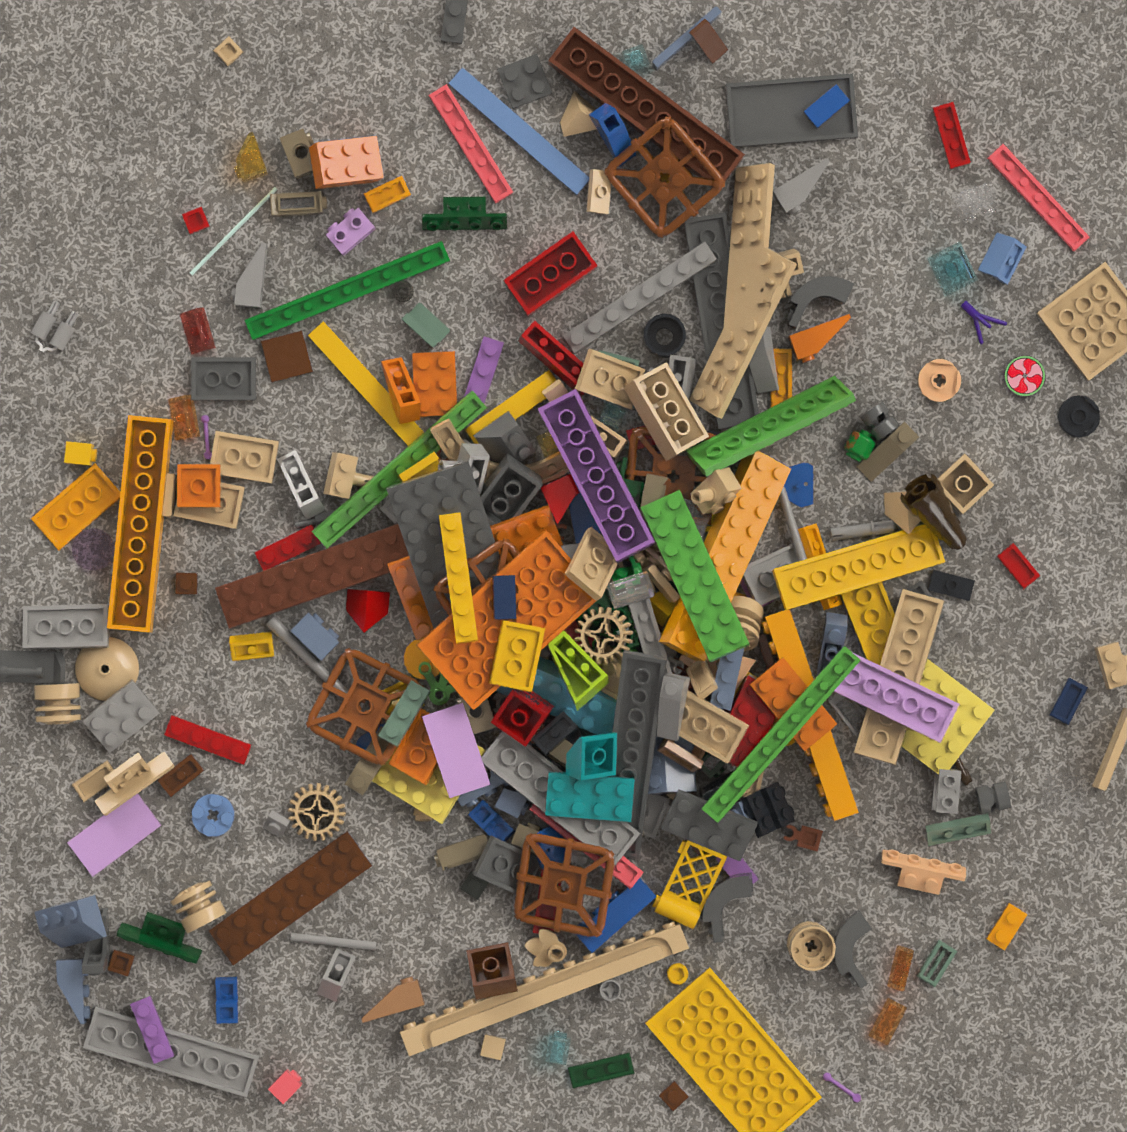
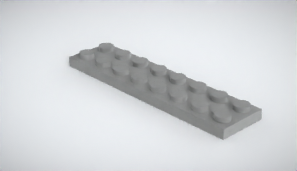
(528, 774)
(193, 1058)

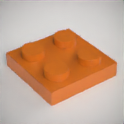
(198, 485)

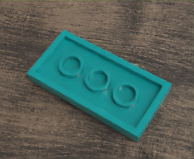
(591, 798)

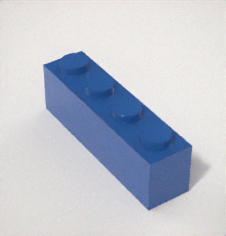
(581, 517)
(620, 910)

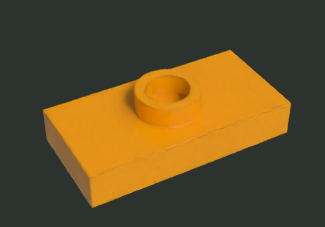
(387, 194)

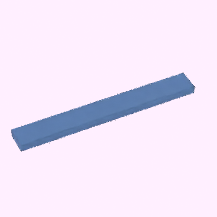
(519, 131)

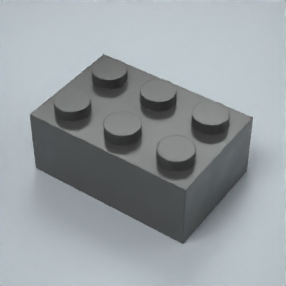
(509, 490)

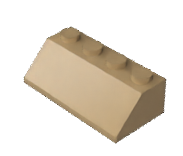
(666, 411)

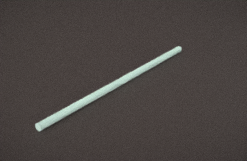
(233, 231)

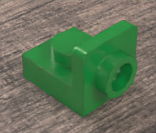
(634, 568)

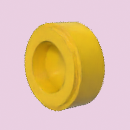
(677, 973)

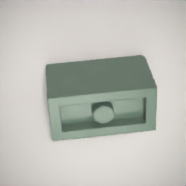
(426, 325)

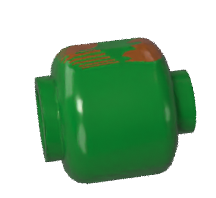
(859, 445)

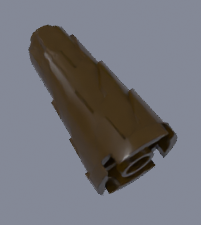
(929, 503)

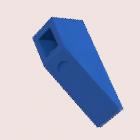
(611, 130)

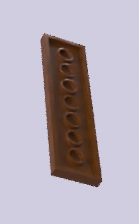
(290, 898)

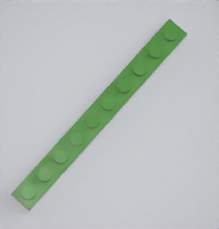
(375, 489)
(781, 734)

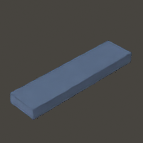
(683, 40)

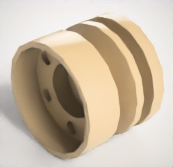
(750, 616)
(57, 703)
(198, 906)
(817, 956)

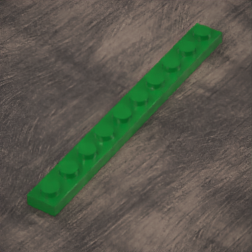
(347, 290)

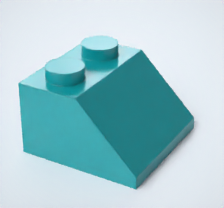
(592, 757)

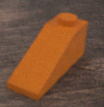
(812, 340)
(401, 390)

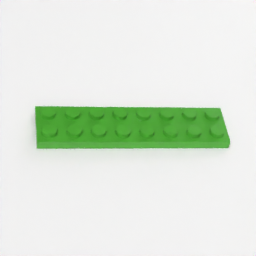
(771, 425)
(695, 576)

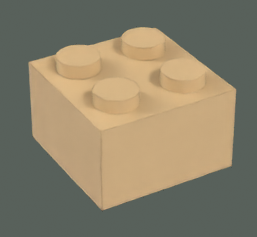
(964, 484)

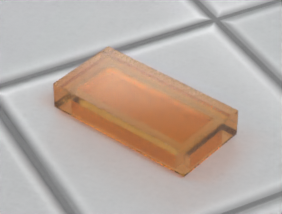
(887, 1021)

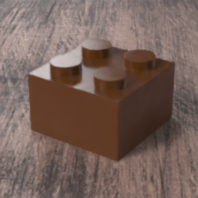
(491, 971)

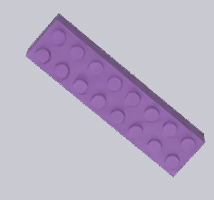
(596, 476)

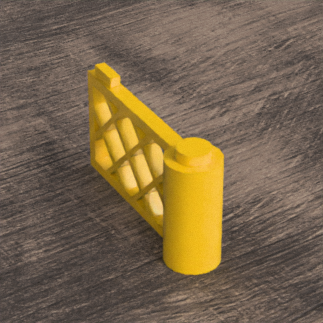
(676, 906)

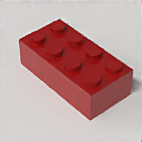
(550, 274)
(752, 711)

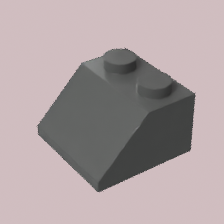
(505, 437)

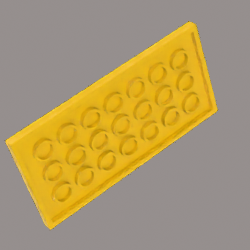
(732, 1057)

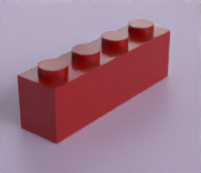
(552, 354)

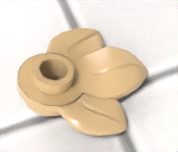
(543, 948)

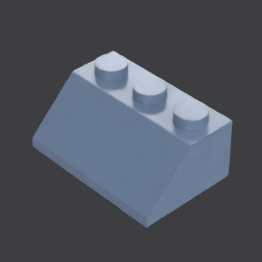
(668, 775)
(72, 922)

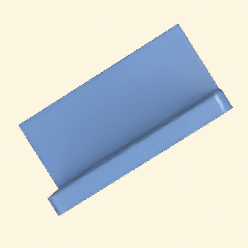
(1002, 257)

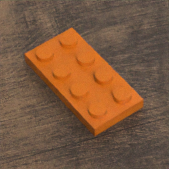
(779, 690)

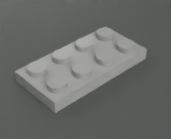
(65, 626)

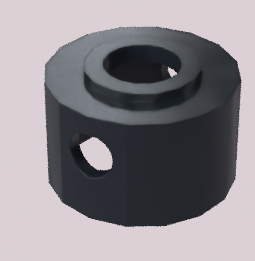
(668, 322)

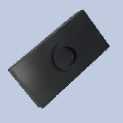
(951, 585)

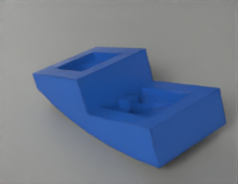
(491, 821)
(226, 1000)

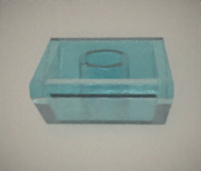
(952, 269)

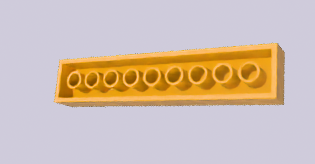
(140, 524)
(732, 541)
(824, 754)

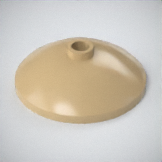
(122, 669)

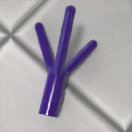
(968, 308)

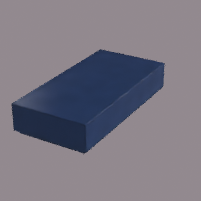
(504, 597)
(1068, 701)

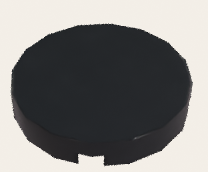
(1078, 416)

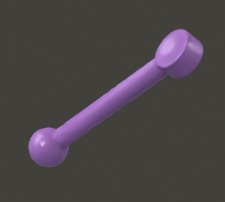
(205, 419)
(856, 1097)

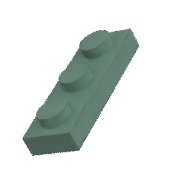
(404, 713)
(958, 829)

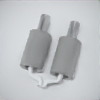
(62, 333)

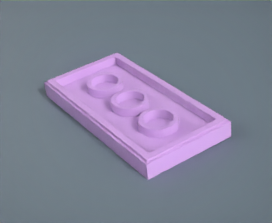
(456, 750)
(114, 834)

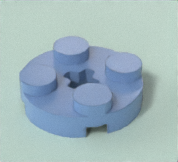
(216, 803)

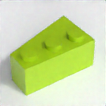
(577, 669)

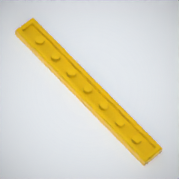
(362, 381)

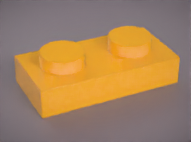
(1006, 926)

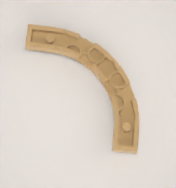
(450, 443)

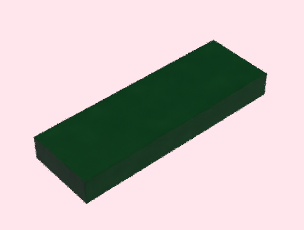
(601, 1070)

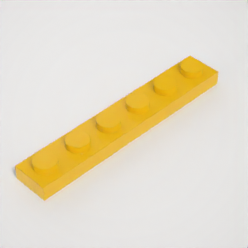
(458, 578)

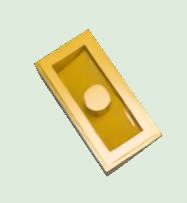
(251, 646)

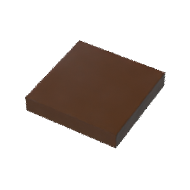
(286, 356)

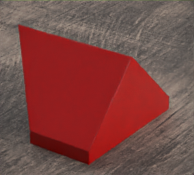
(560, 495)
(367, 607)

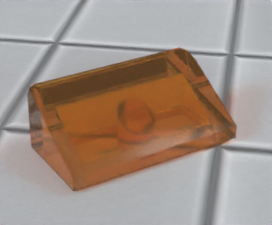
(184, 417)
(900, 968)

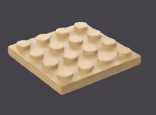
(1090, 321)

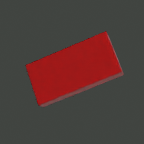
(1018, 566)

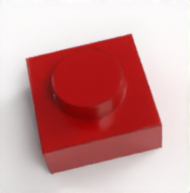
(195, 220)

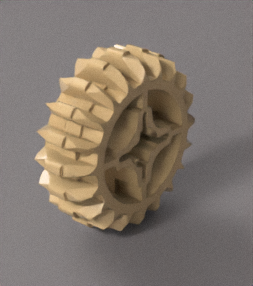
(622, 639)
(315, 830)

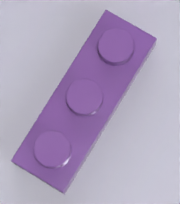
(484, 368)
(152, 1029)

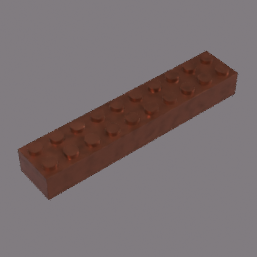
(639, 102)
(311, 576)

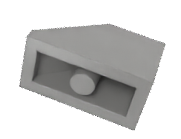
(336, 975)

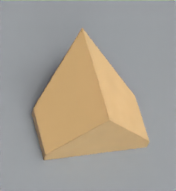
(576, 116)
(898, 512)

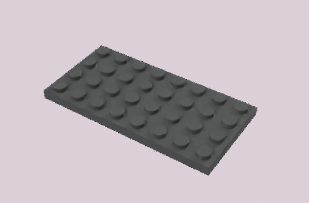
(417, 511)

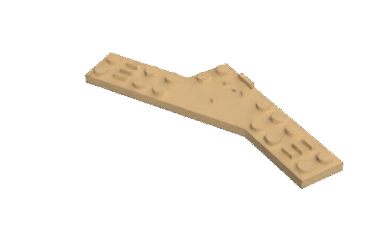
(753, 289)

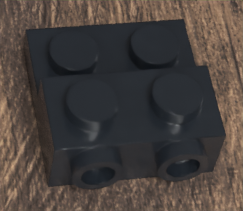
(768, 808)

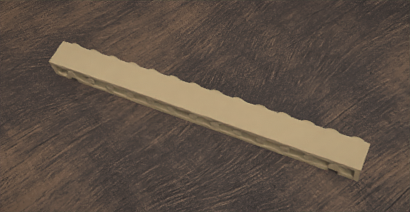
(544, 989)

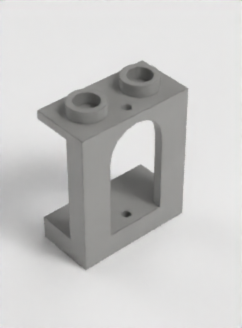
(944, 787)

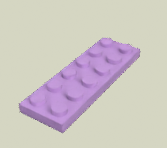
(898, 699)

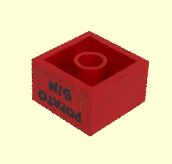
(522, 715)

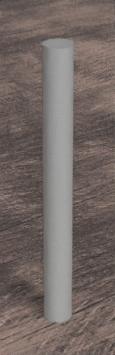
(792, 525)
(332, 941)

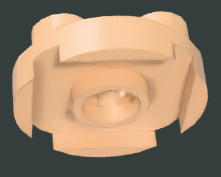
(929, 387)

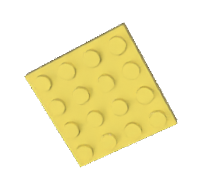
(964, 726)
(428, 798)

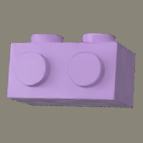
(350, 231)

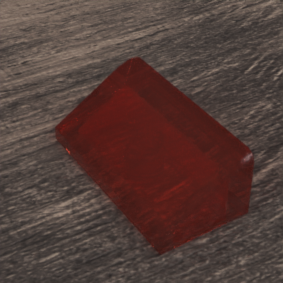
(197, 330)

